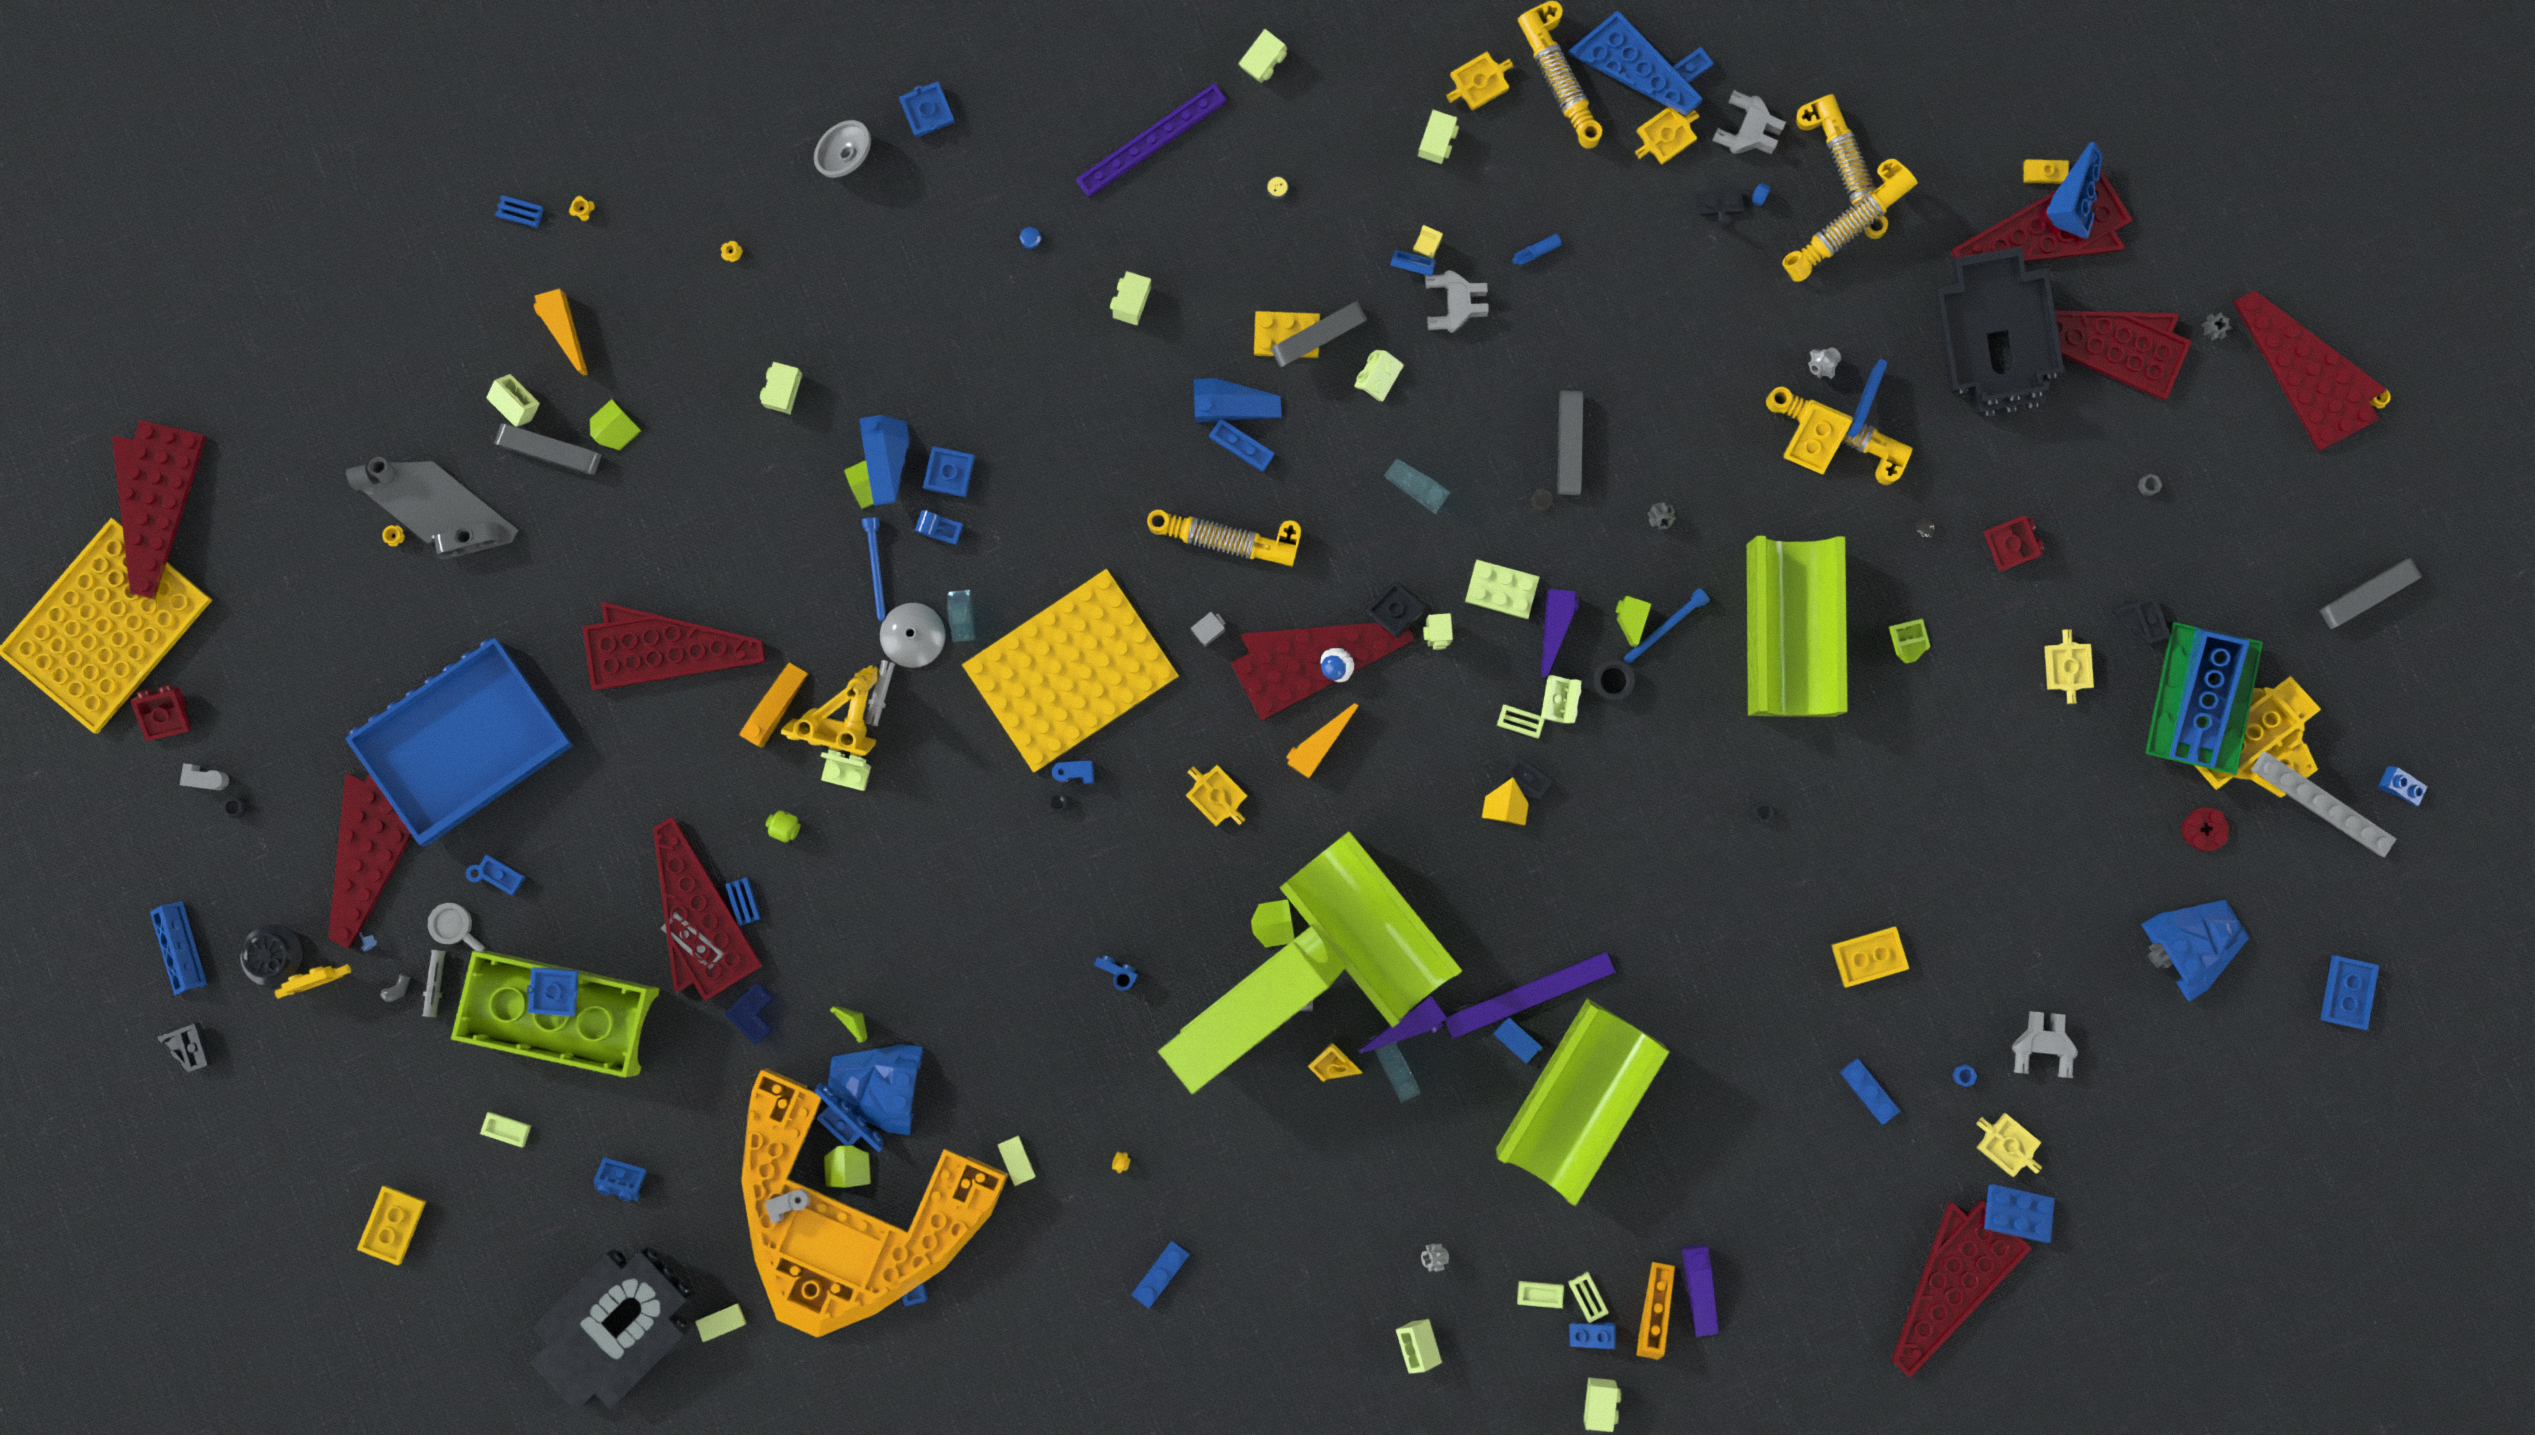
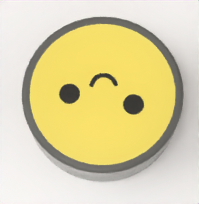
(1277, 187)

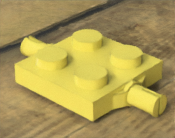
(2069, 666)
(2008, 1145)

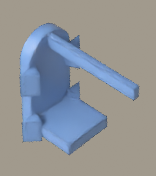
(369, 942)

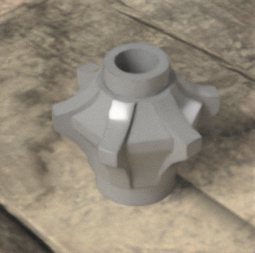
(1824, 362)

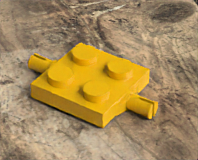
(1479, 81)
(1666, 134)
(1216, 795)
(317, 977)

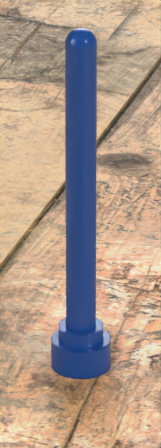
(871, 527)
(1698, 599)

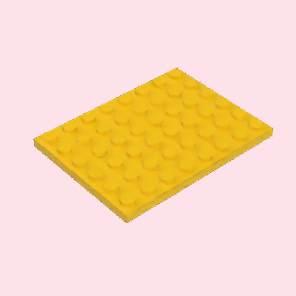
(96, 640)
(1070, 670)

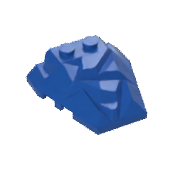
(2198, 942)
(878, 1085)

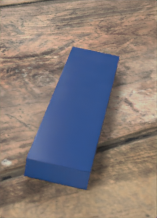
(1867, 398)

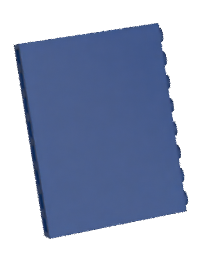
(458, 741)

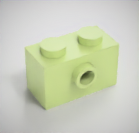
(1263, 56)
(1438, 136)
(1131, 298)
(781, 387)
(513, 400)
(1438, 631)
(1418, 1346)
(1601, 1404)

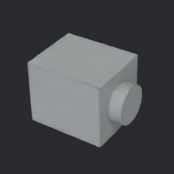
(1208, 628)

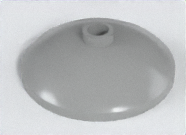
(842, 149)
(923, 645)

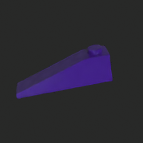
(1558, 614)
(1418, 1020)
(1700, 1289)

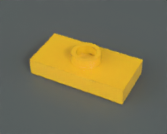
(2045, 171)

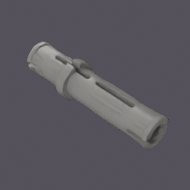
(879, 693)
(430, 1010)

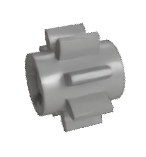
(1435, 1257)

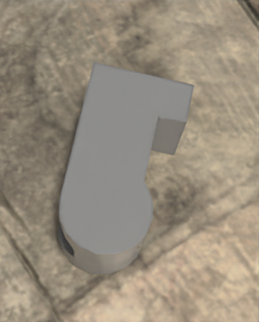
(209, 780)
(794, 1200)

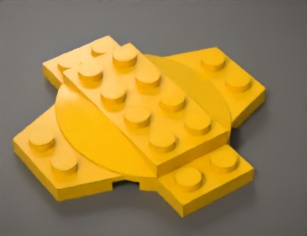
(2276, 728)

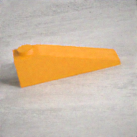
(557, 316)
(773, 706)
(1311, 751)
(1656, 1312)

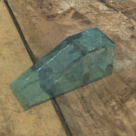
(1417, 485)
(1397, 1071)

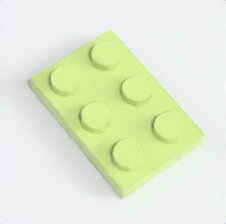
(1502, 589)

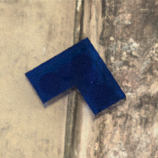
(745, 1014)

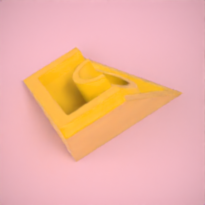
(1506, 804)
(1333, 1064)

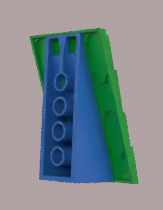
(2202, 717)

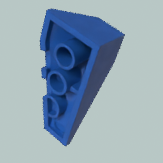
(2073, 199)
(1232, 401)
(885, 451)

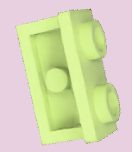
(1379, 374)
(1561, 699)

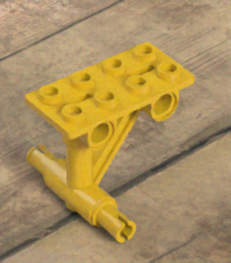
(838, 735)

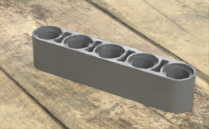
(1318, 334)
(1570, 442)
(547, 449)
(2370, 593)

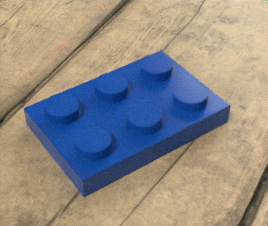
(2349, 992)
(2019, 1213)

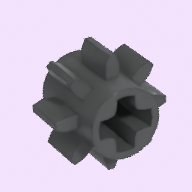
(2221, 324)
(1661, 515)
(2159, 956)

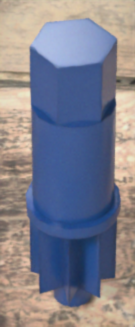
(1536, 250)

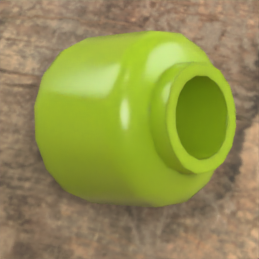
(783, 826)

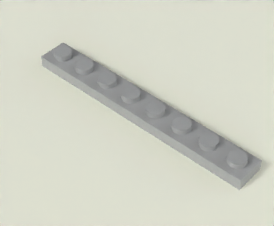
(2323, 804)

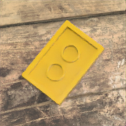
(1278, 326)
(1818, 437)
(1870, 957)
(391, 1225)

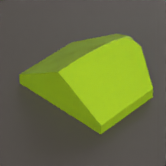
(612, 427)
(860, 484)
(1910, 640)
(1273, 923)
(853, 1021)
(847, 1167)

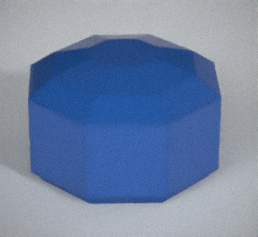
(1760, 194)
(1030, 238)
(1964, 1075)

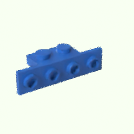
(843, 1122)

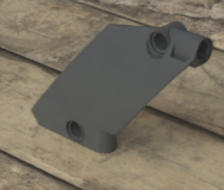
(432, 506)

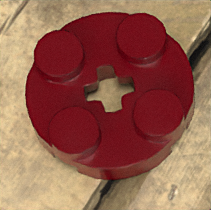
(2218, 829)

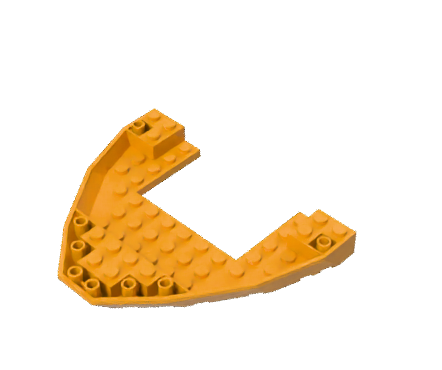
(831, 1259)

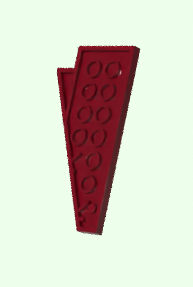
(2125, 346)
(1287, 665)
(1957, 1277)

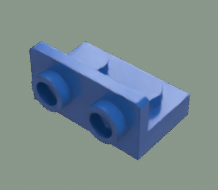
(619, 1179)

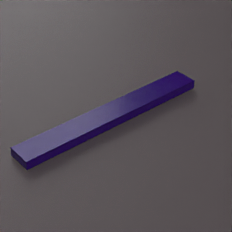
(1151, 140)
(1529, 995)

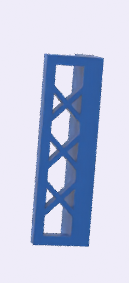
(178, 947)

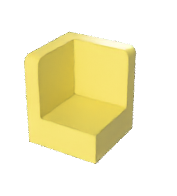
(1428, 242)

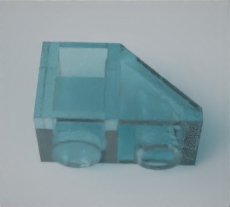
(960, 615)

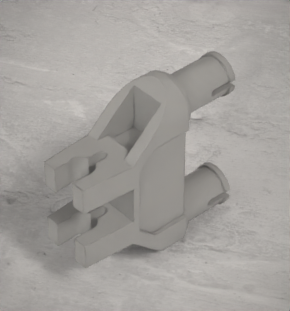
(1754, 124)
(1458, 300)
(2051, 1042)

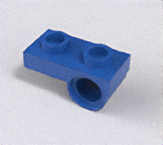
(938, 527)
(2403, 785)
(1107, 964)
(1593, 1335)

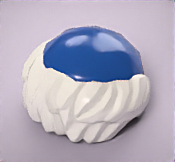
(1337, 664)

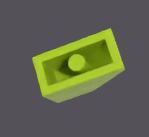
(1632, 618)

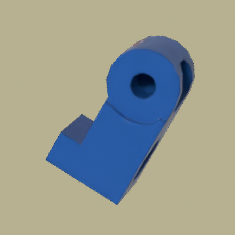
(1074, 770)

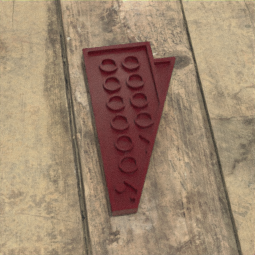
(2043, 241)
(2318, 381)
(153, 488)
(649, 647)
(367, 853)
(693, 896)

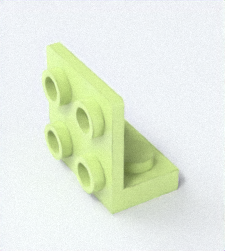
(844, 771)

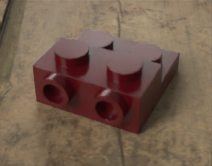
(2014, 542)
(161, 712)

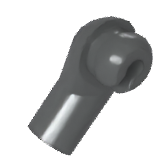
(397, 991)

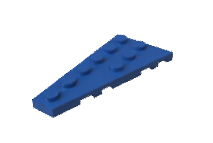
(1629, 58)

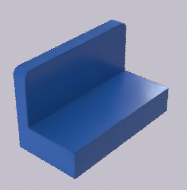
(1517, 1040)

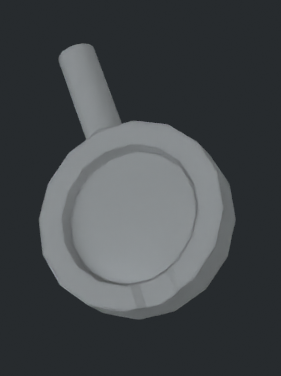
(451, 924)

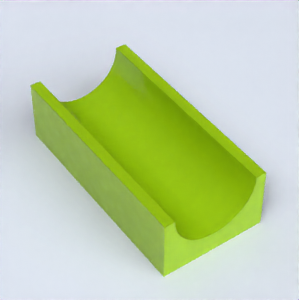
(1796, 628)
(1370, 928)
(1253, 1008)
(597, 1038)
(1582, 1100)

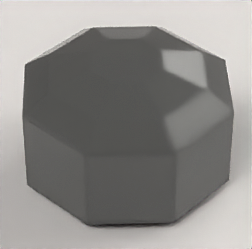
(2150, 485)

